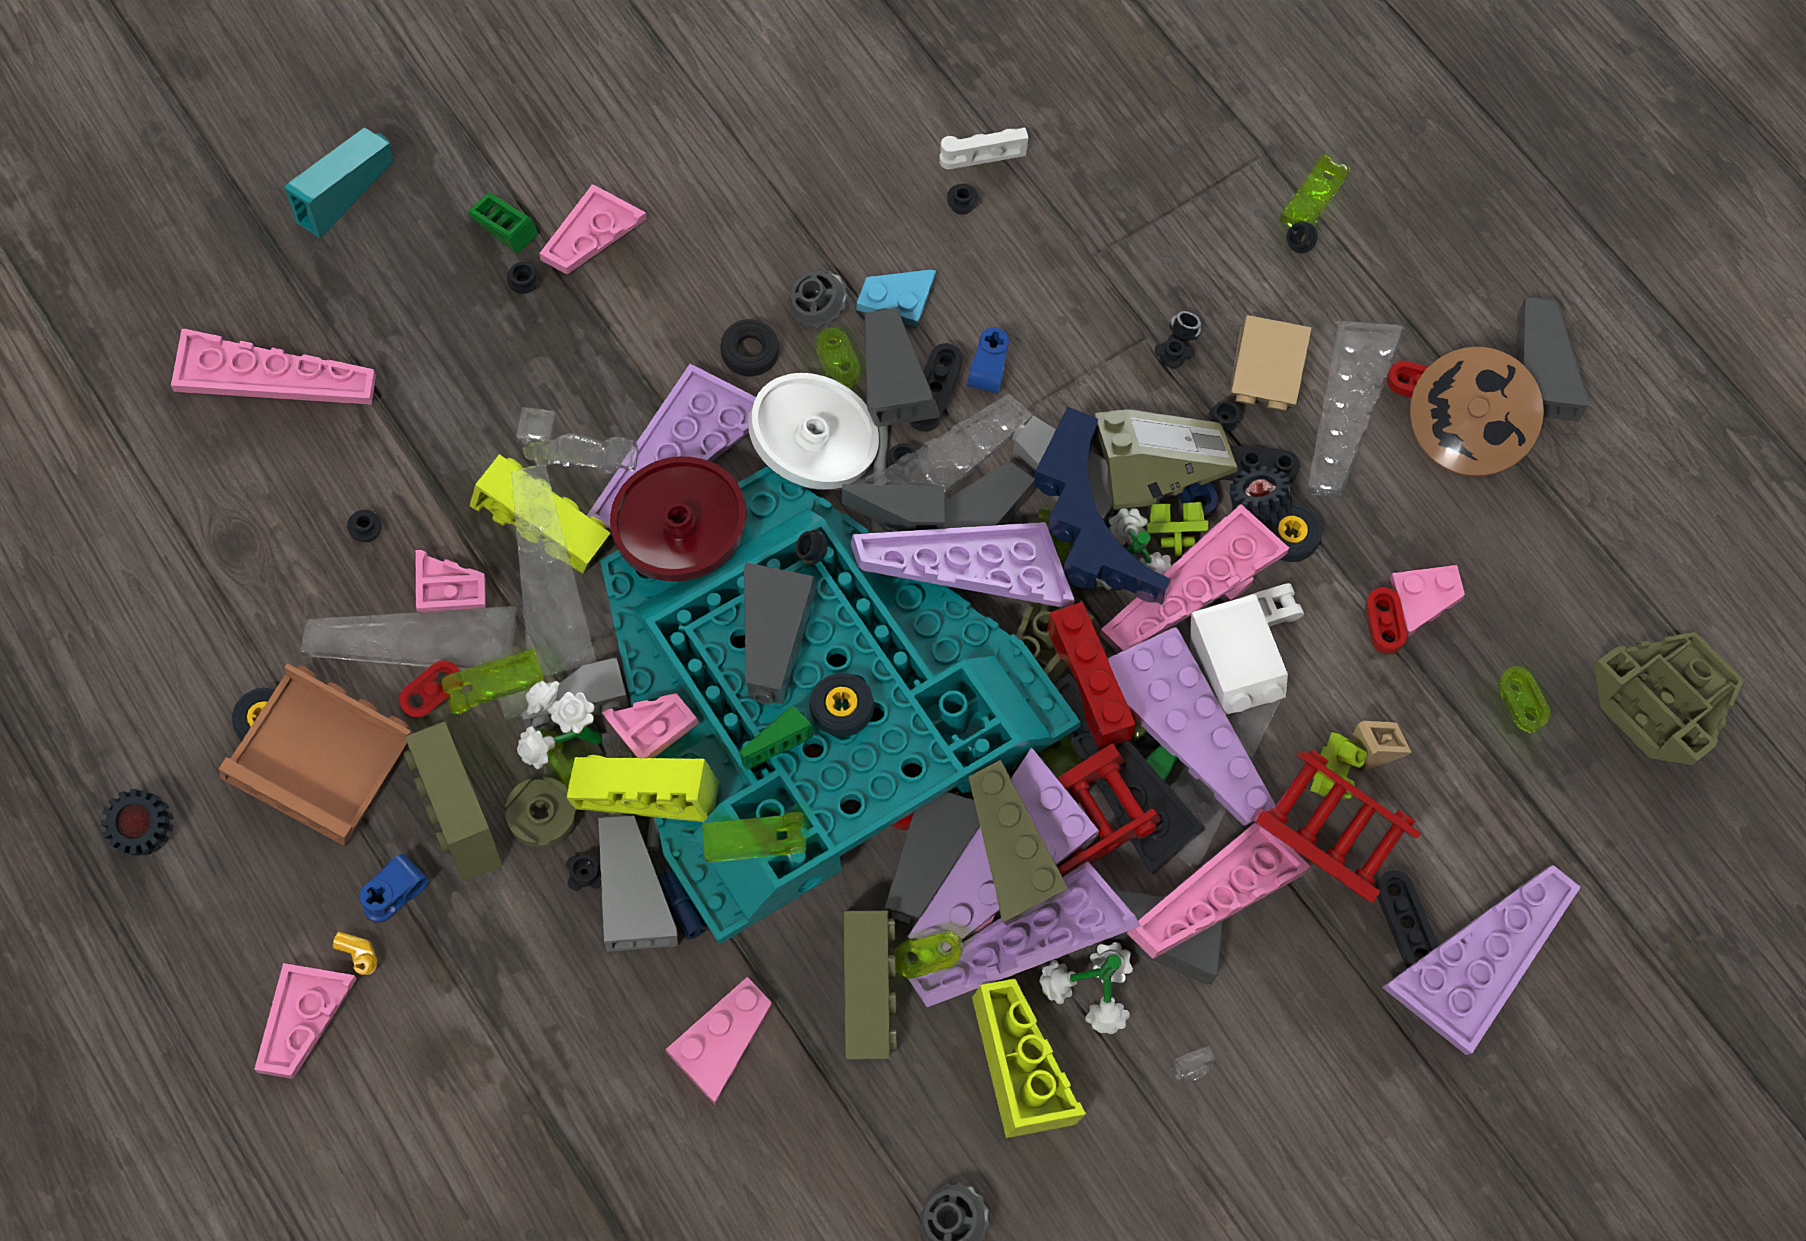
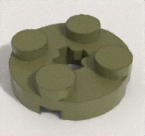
(541, 832)

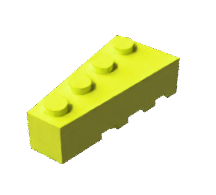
(582, 534)
(644, 787)
(1024, 1074)

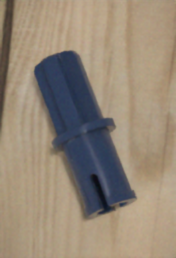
(681, 906)

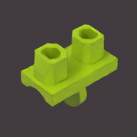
(1192, 521)
(1341, 756)

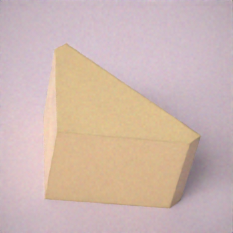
(1381, 741)

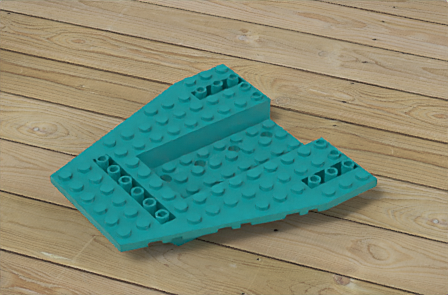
(939, 670)

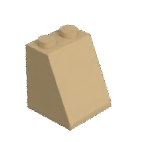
(1269, 362)

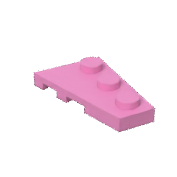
(589, 229)
(298, 1016)
(720, 1037)

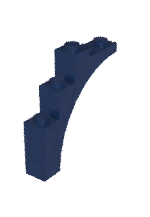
(1076, 518)

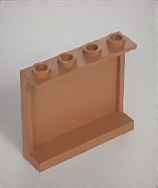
(317, 754)

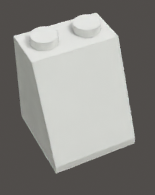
(1238, 654)

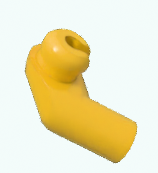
(360, 950)

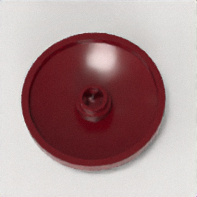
(678, 518)

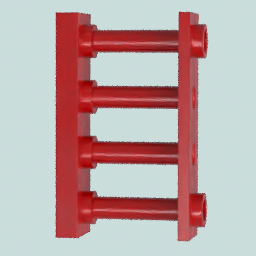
(1077, 781)
(1333, 859)

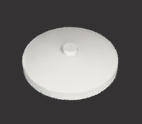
(813, 431)

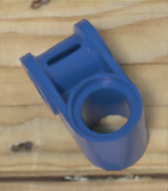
(988, 363)
(395, 884)

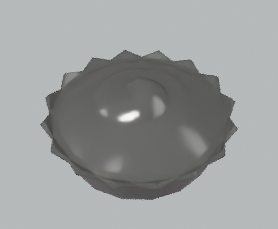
(817, 298)
(954, 1215)

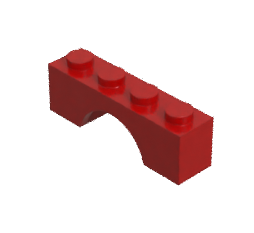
(1101, 694)

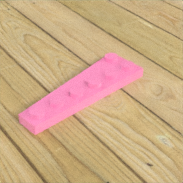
(239, 369)
(1214, 566)
(1229, 882)

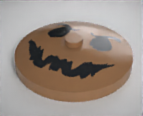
(1476, 412)

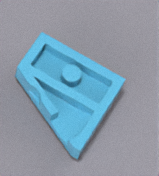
(902, 291)

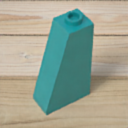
(337, 181)

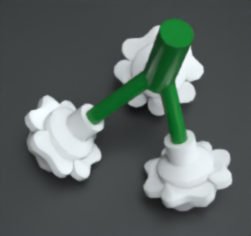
(1129, 528)
(570, 713)
(1110, 966)

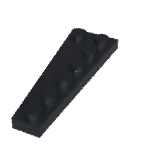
(1177, 823)

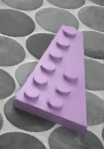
(695, 420)
(993, 560)
(1184, 716)
(968, 892)
(1064, 926)
(1476, 970)

